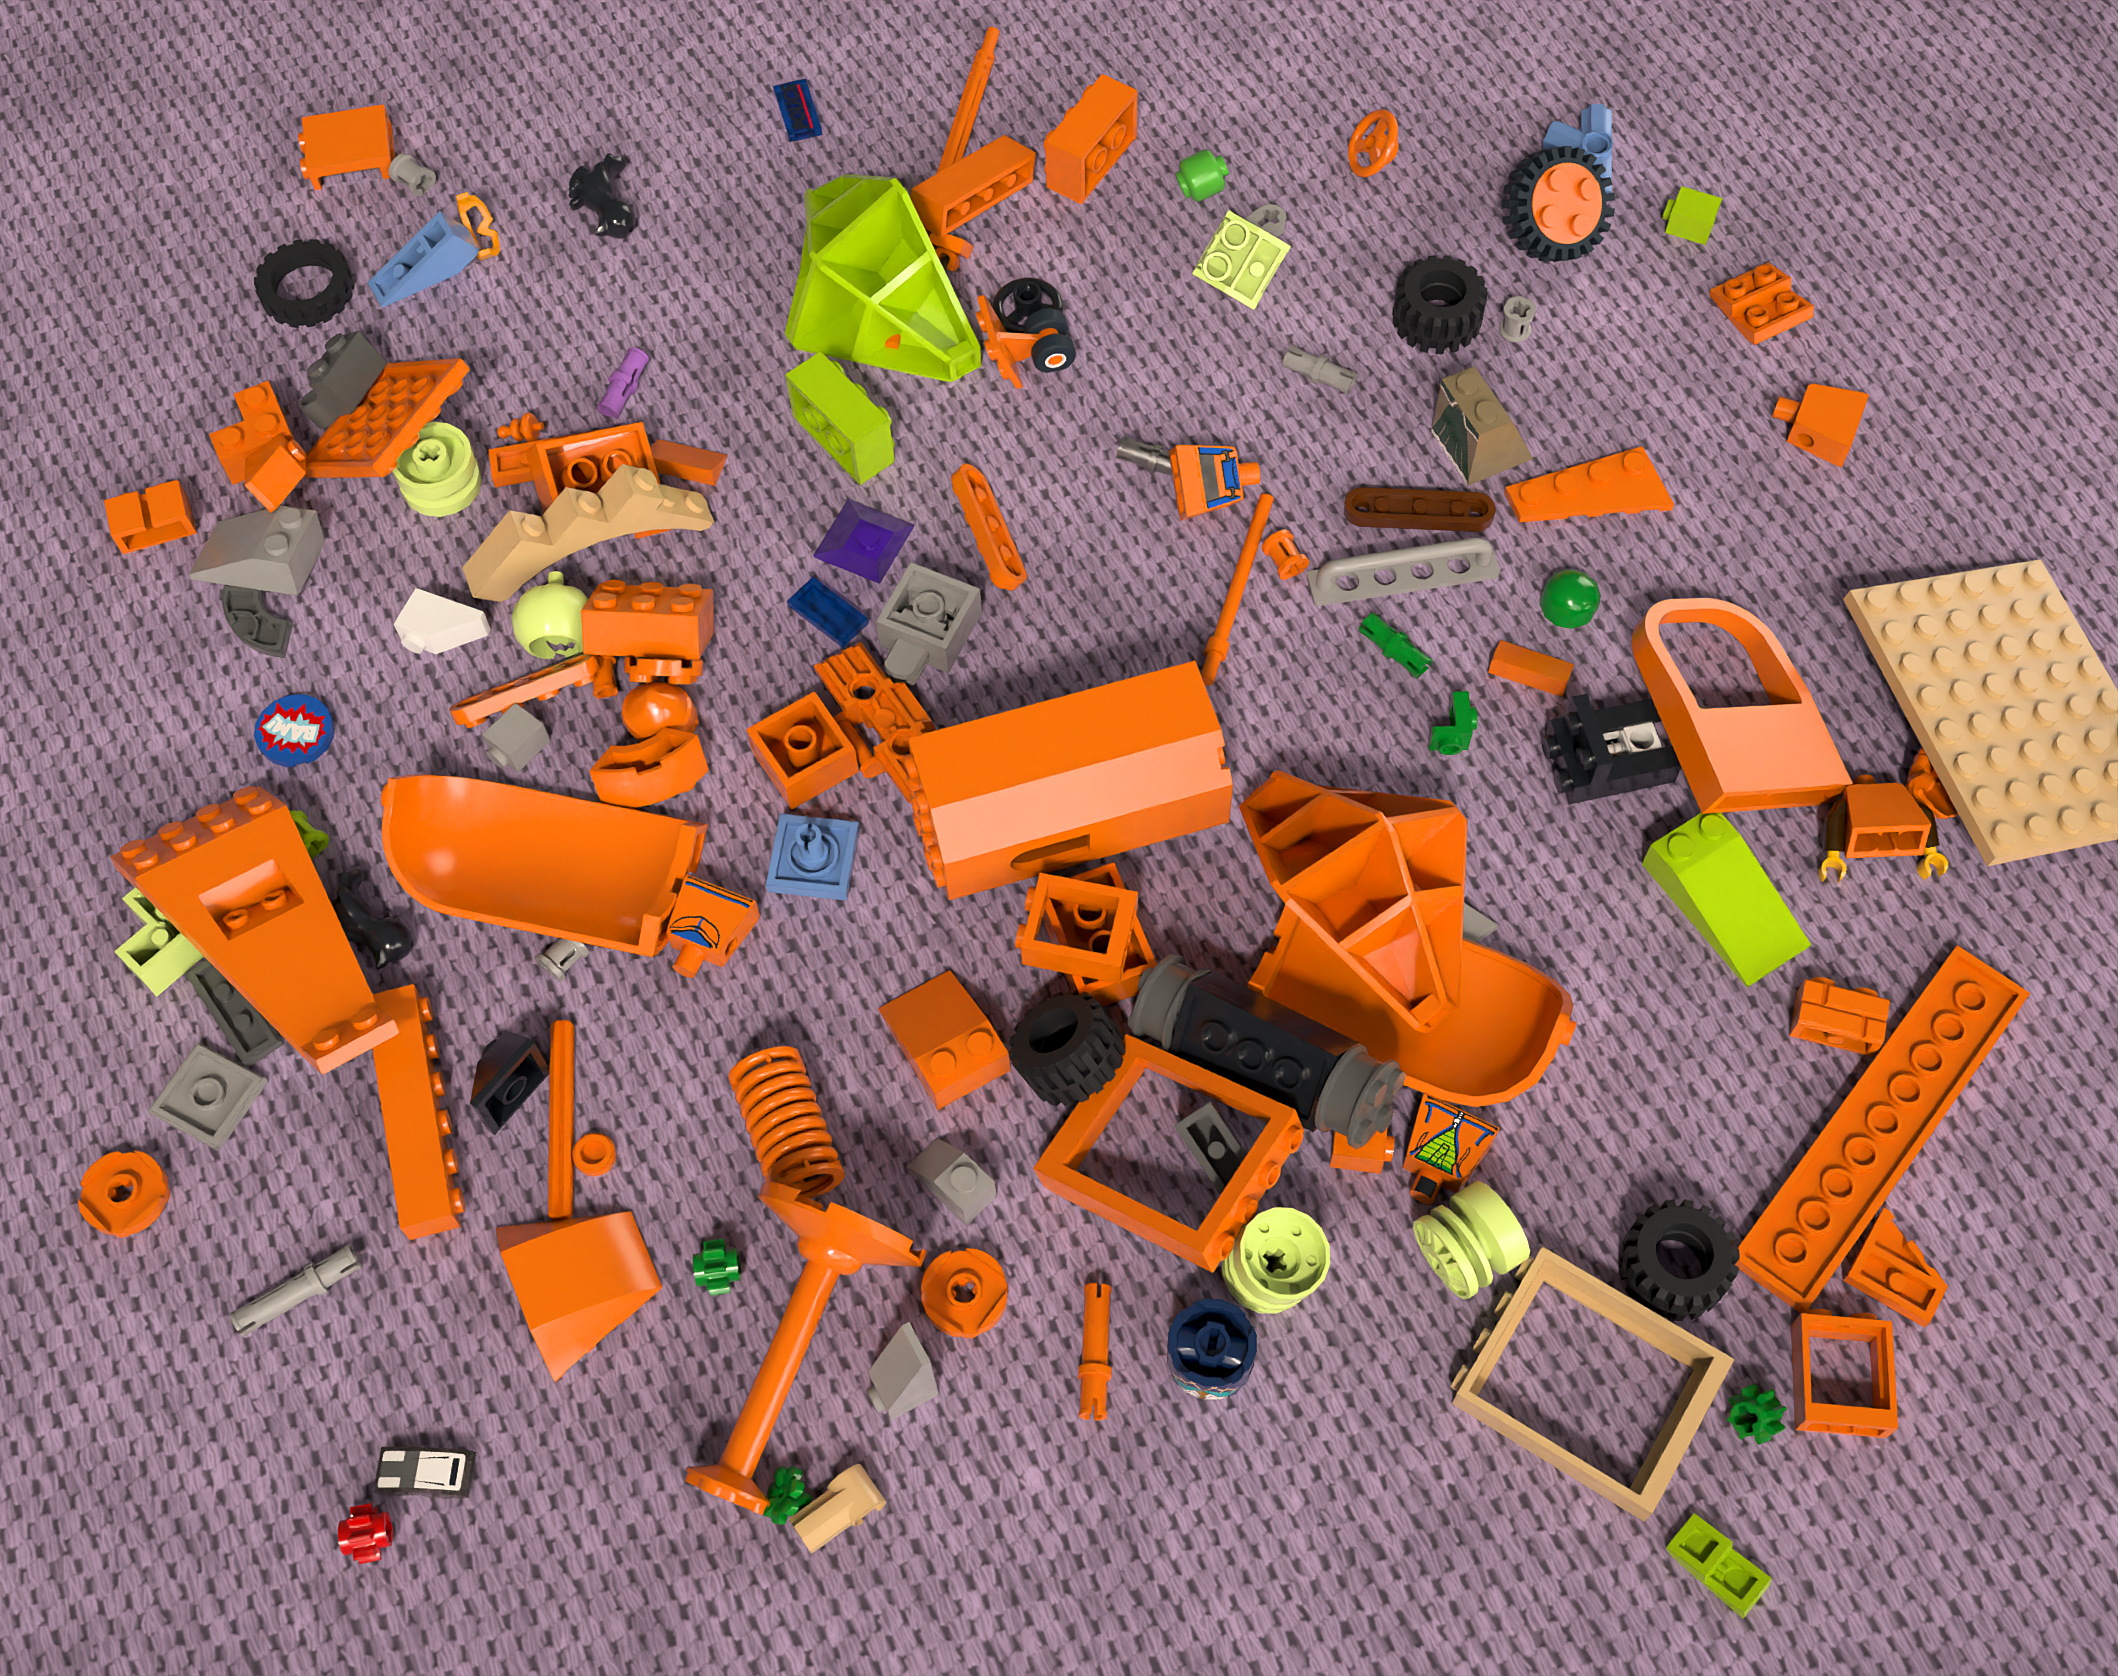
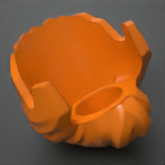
(1927, 788)

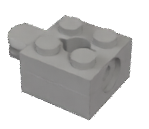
(926, 623)

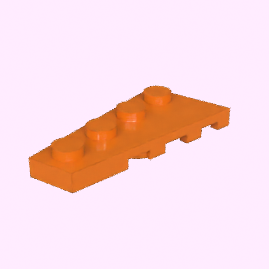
(1599, 487)

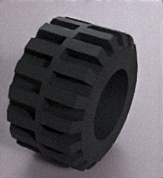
(1435, 325)
(1067, 1048)
(1696, 1231)

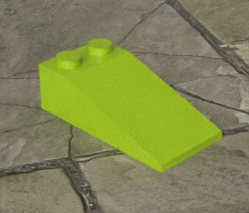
(1726, 896)

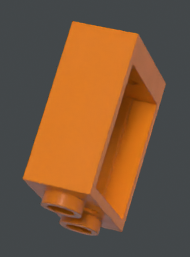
(1072, 960)
(1841, 1419)

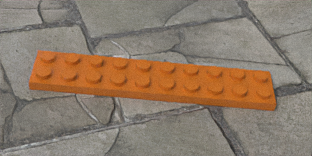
(1879, 1129)

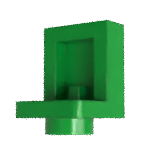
(1457, 736)

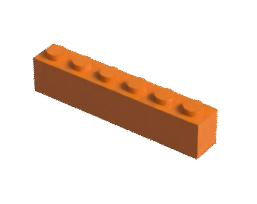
(414, 1118)

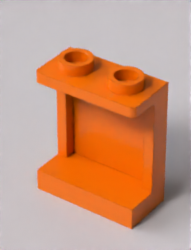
(346, 143)

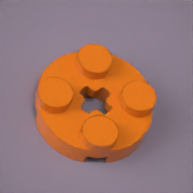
(650, 669)
(140, 1209)
(960, 1268)

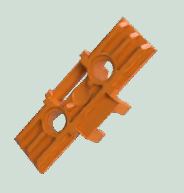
(890, 711)

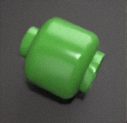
(1201, 175)

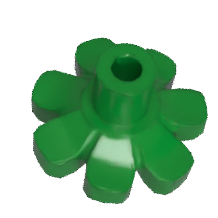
(786, 1494)

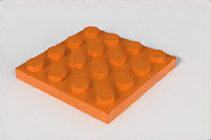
(385, 420)

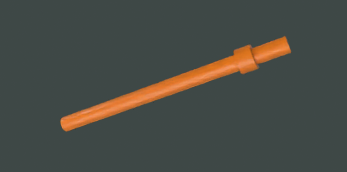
(1218, 645)

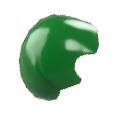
(1570, 598)

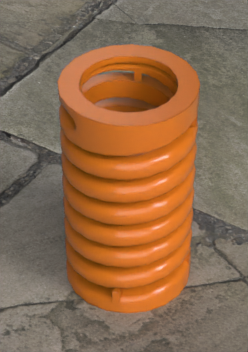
(766, 1124)

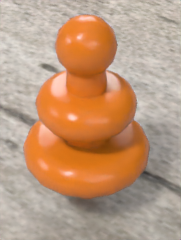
(526, 427)

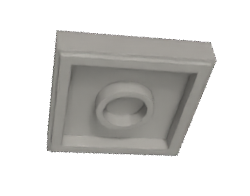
(208, 1096)

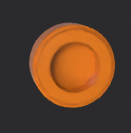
(594, 1154)

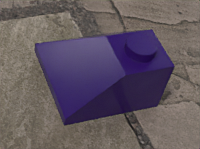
(863, 541)

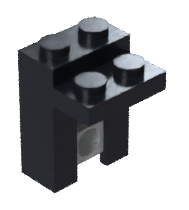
(1597, 750)

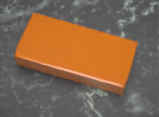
(687, 462)
(1530, 668)

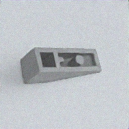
(901, 1375)

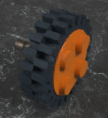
(1558, 204)

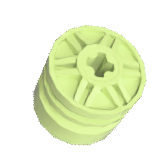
(1471, 1239)
(1298, 1255)

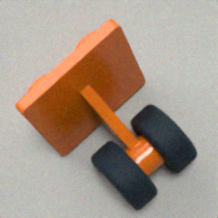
(1042, 339)

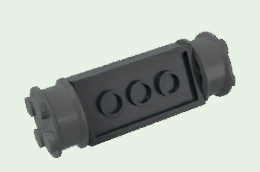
(1267, 1049)

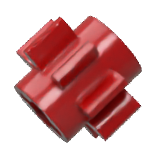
(365, 1533)

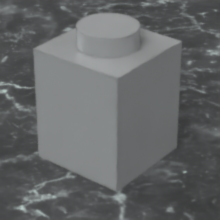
(515, 738)

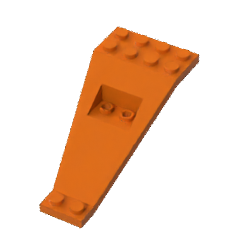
(260, 915)

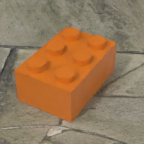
(1090, 138)
(648, 620)
(1090, 930)

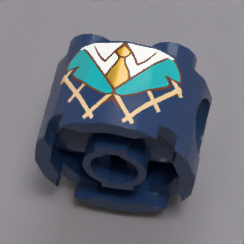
(1211, 1349)

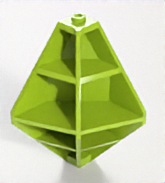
(876, 276)

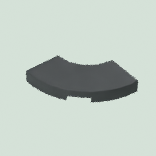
(253, 623)

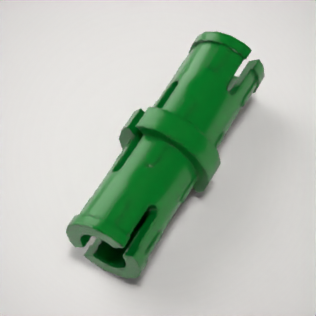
(1395, 645)

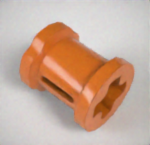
(1285, 554)

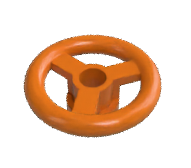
(1379, 145)

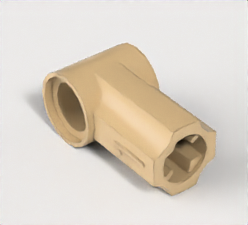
(843, 1505)

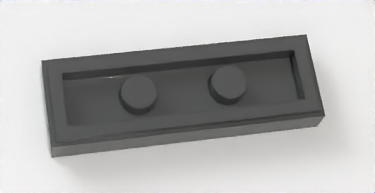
(238, 1019)

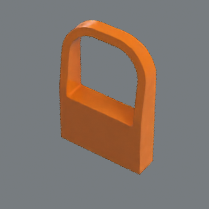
(1740, 754)

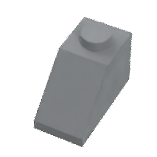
(954, 1179)

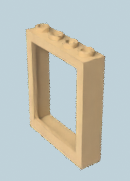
(1706, 1361)

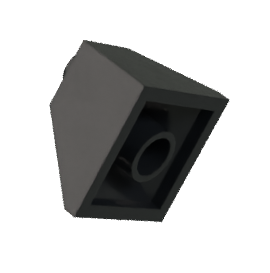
(506, 1078)

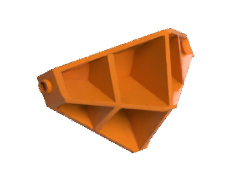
(1373, 882)

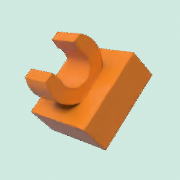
(952, 247)

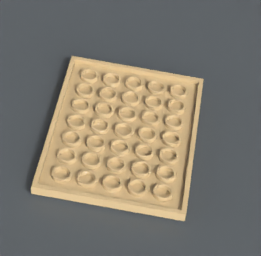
(2002, 704)

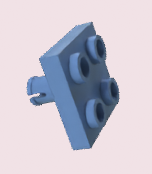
(813, 857)

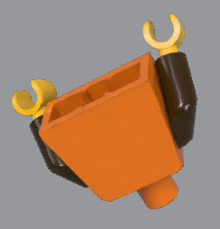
(1880, 823)

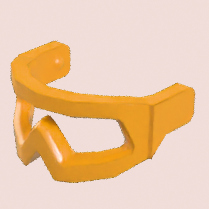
(464, 203)

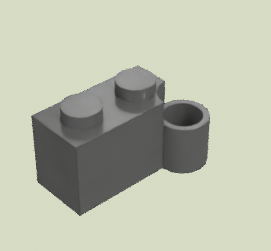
(340, 378)
(1212, 1144)

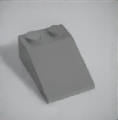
(262, 550)

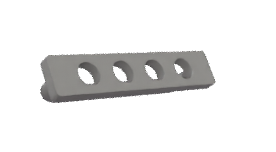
(1475, 551)

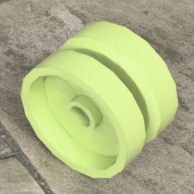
(439, 471)

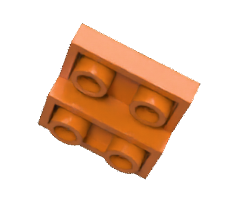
(1761, 303)

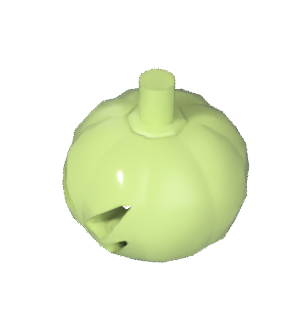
(549, 615)

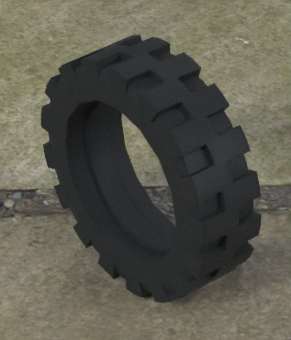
(311, 310)

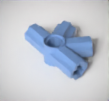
(1593, 137)

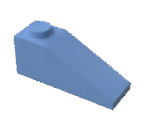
(428, 258)

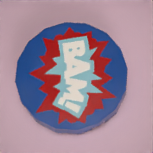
(294, 730)

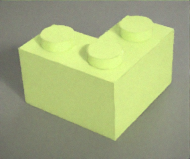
(158, 950)

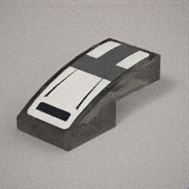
(425, 1472)

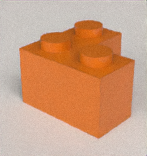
(261, 423)

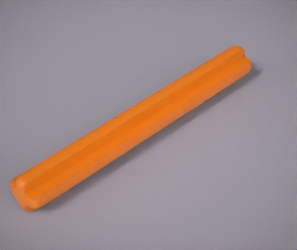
(561, 1120)

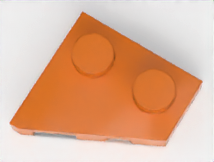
(1896, 1272)

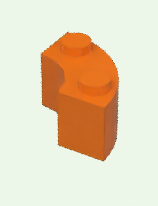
(650, 769)

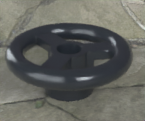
(1026, 299)

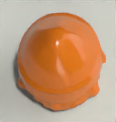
(658, 706)

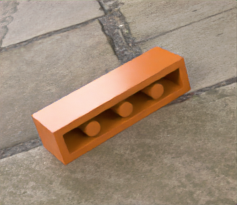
(973, 185)

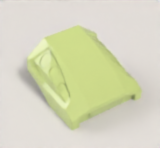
(1243, 258)

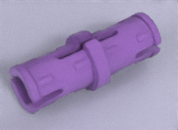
(623, 382)

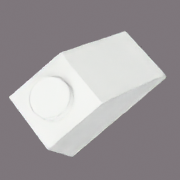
(438, 623)

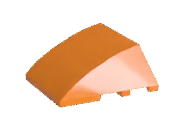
(577, 1280)

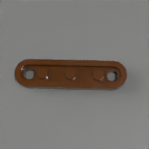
(1419, 509)

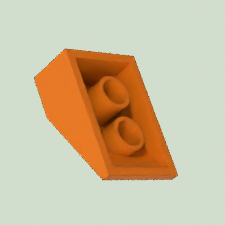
(587, 460)
(946, 1039)

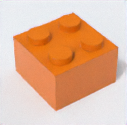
(802, 750)

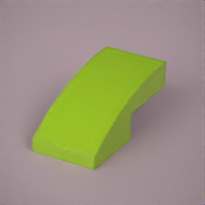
(1718, 1566)

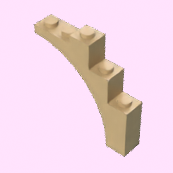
(577, 519)

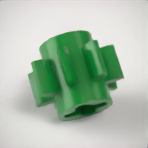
(717, 1267)
(1768, 1412)

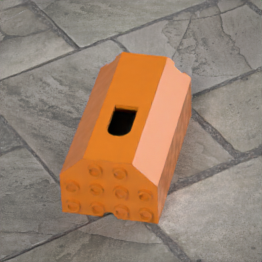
(1068, 780)

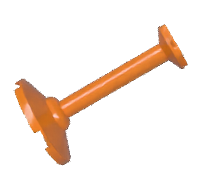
(833, 1245)

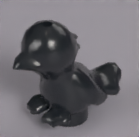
(598, 193)
(385, 937)

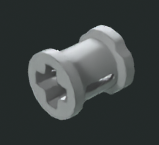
(406, 171)
(1523, 315)
(561, 957)

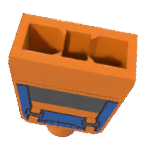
(1209, 478)

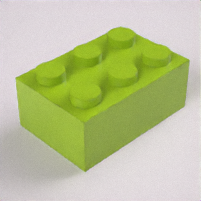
(841, 417)

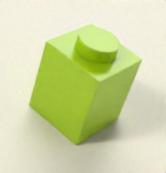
(1692, 215)

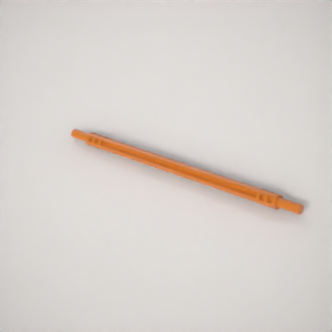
(965, 116)

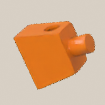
(1823, 420)

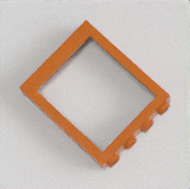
(1237, 1201)

